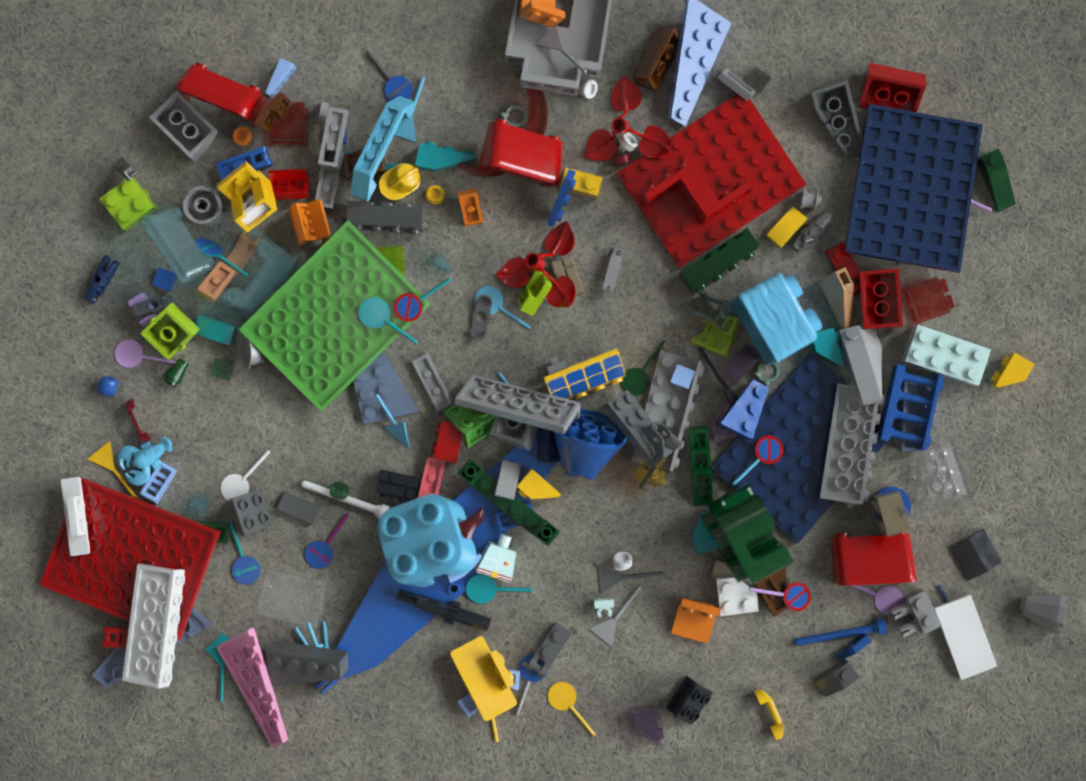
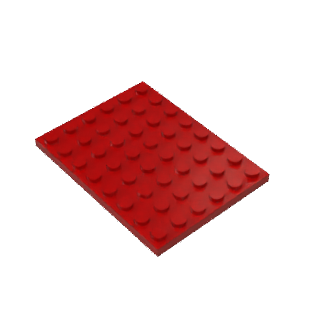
(726, 148)
(120, 536)

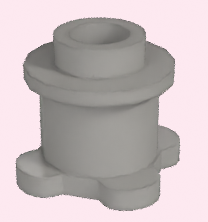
(810, 200)

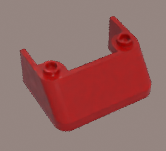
(221, 92)

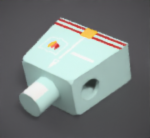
(498, 559)

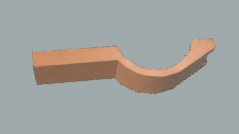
(223, 273)

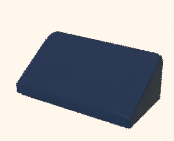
(547, 447)

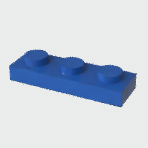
(562, 198)

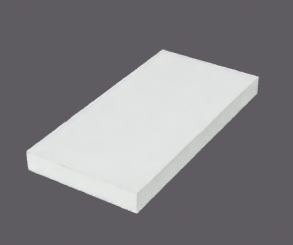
(965, 637)

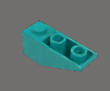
(438, 159)

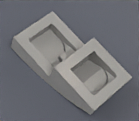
(507, 480)

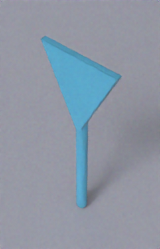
(406, 126)

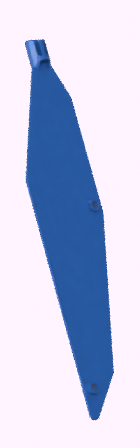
(387, 623)

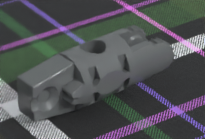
(811, 231)

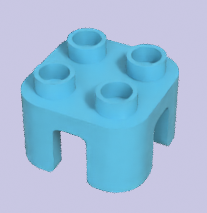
(425, 540)

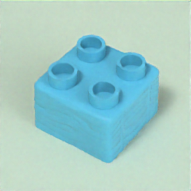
(775, 318)

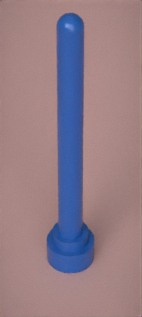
(877, 627)

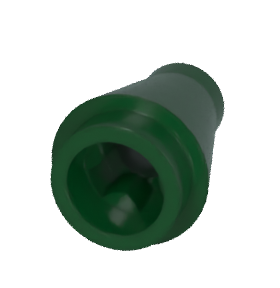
(176, 373)

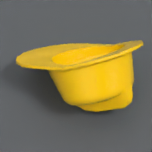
(399, 181)

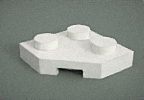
(735, 597)

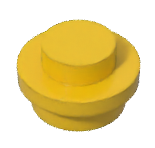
(435, 194)

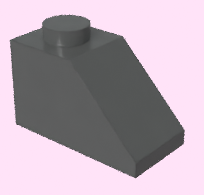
(837, 678)

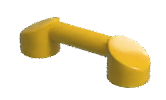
(777, 728)

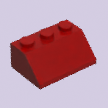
(892, 88)
(881, 299)

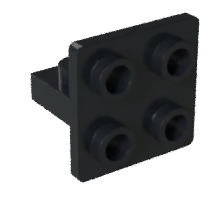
(689, 700)

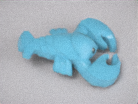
(143, 459)

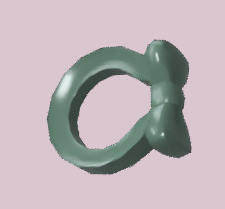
(504, 116)
(766, 382)

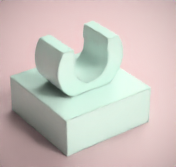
(604, 603)

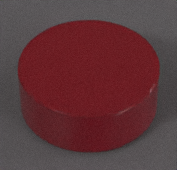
(621, 159)

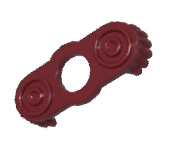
(129, 406)

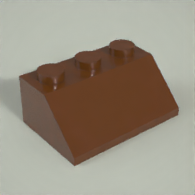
(657, 58)

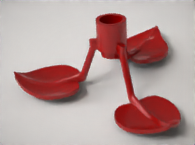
(601, 144)
(515, 271)

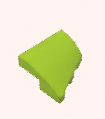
(717, 340)

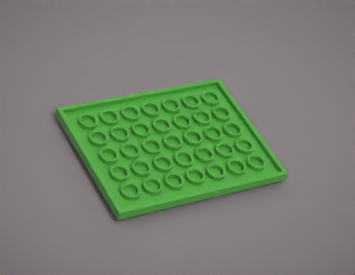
(314, 319)

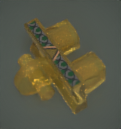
(652, 474)

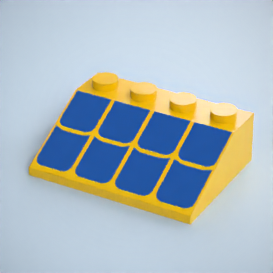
(587, 376)

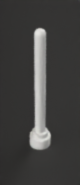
(378, 510)

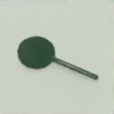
(636, 379)

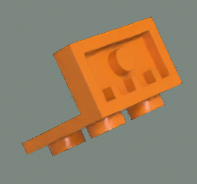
(694, 619)

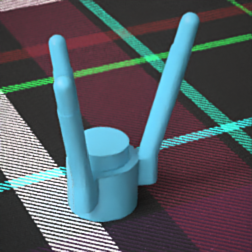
(325, 636)

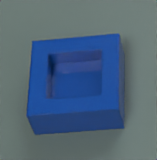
(164, 279)

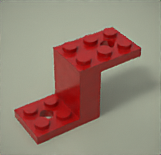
(697, 191)

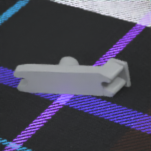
(613, 269)

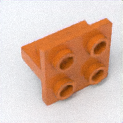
(309, 222)

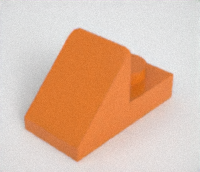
(470, 207)

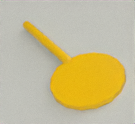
(562, 697)

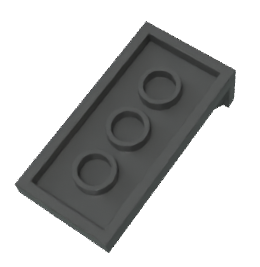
(640, 430)

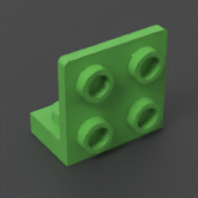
(472, 423)

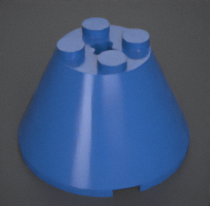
(588, 444)

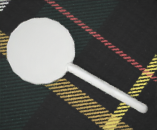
(236, 484)

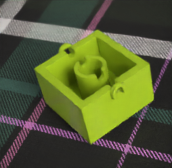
(128, 203)
(170, 331)

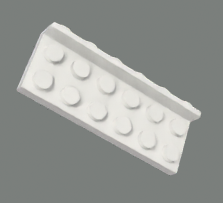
(153, 626)

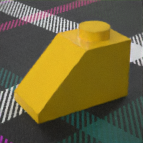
(535, 487)

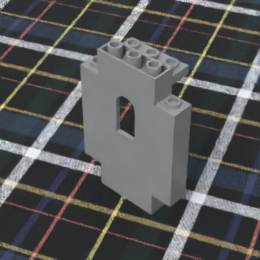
(549, 68)

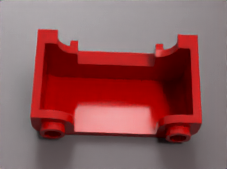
(522, 153)
(872, 559)

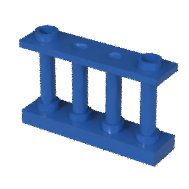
(890, 411)

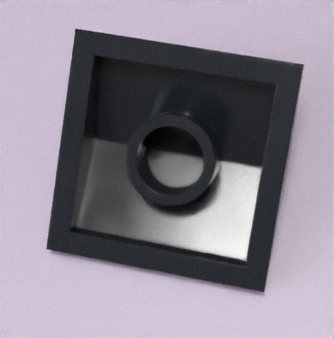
(975, 554)

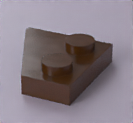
(774, 582)

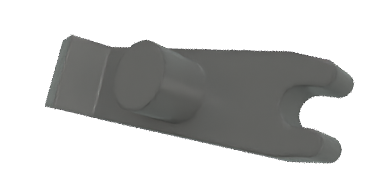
(126, 169)

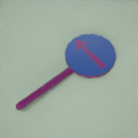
(320, 553)

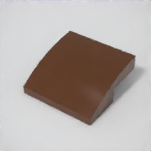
(274, 108)

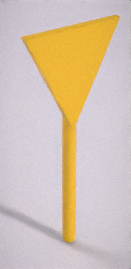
(105, 458)

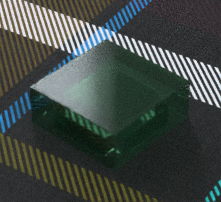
(222, 368)

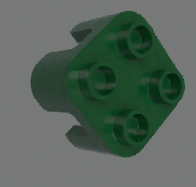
(745, 536)

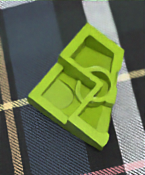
(534, 293)

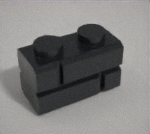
(397, 485)

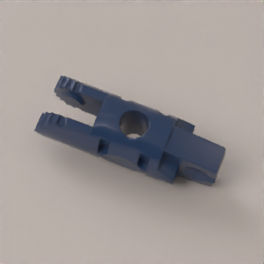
(100, 279)

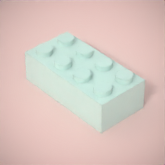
(946, 355)

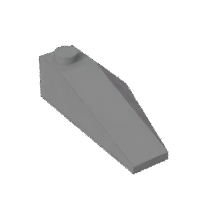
(864, 361)

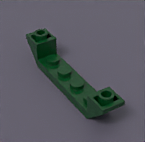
(514, 509)

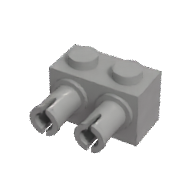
(922, 611)

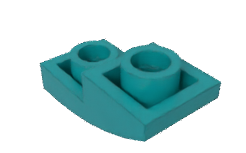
(215, 330)

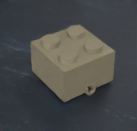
(889, 511)

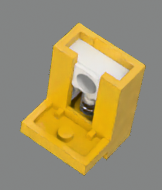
(249, 195)

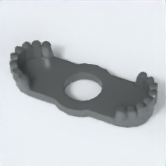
(141, 309)
(478, 328)

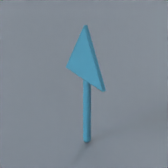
(397, 430)

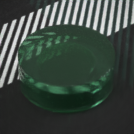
(339, 490)

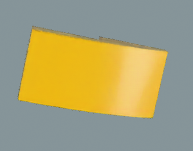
(786, 227)

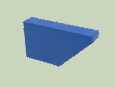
(854, 647)

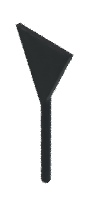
(731, 396)

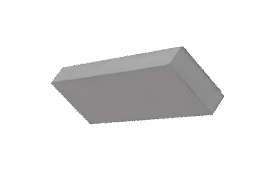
(432, 382)

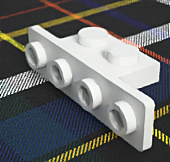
(75, 516)

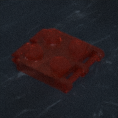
(293, 126)
(928, 299)

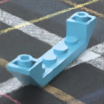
(377, 144)

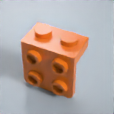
(541, 12)

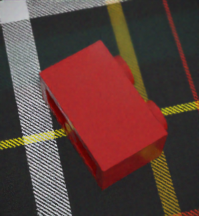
(448, 442)

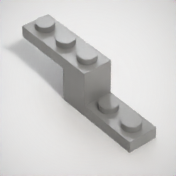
(331, 156)

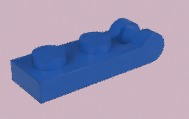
(229, 165)

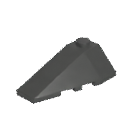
(837, 111)

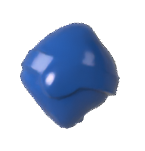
(107, 386)

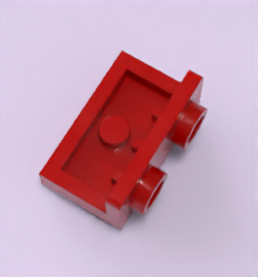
(289, 183)

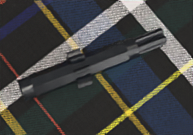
(451, 612)

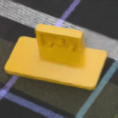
(485, 677)

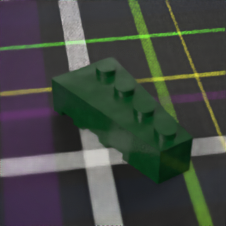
(720, 260)

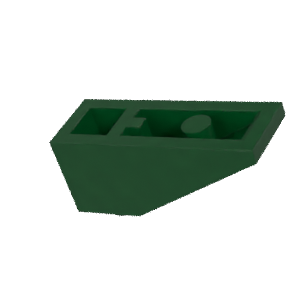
(997, 179)

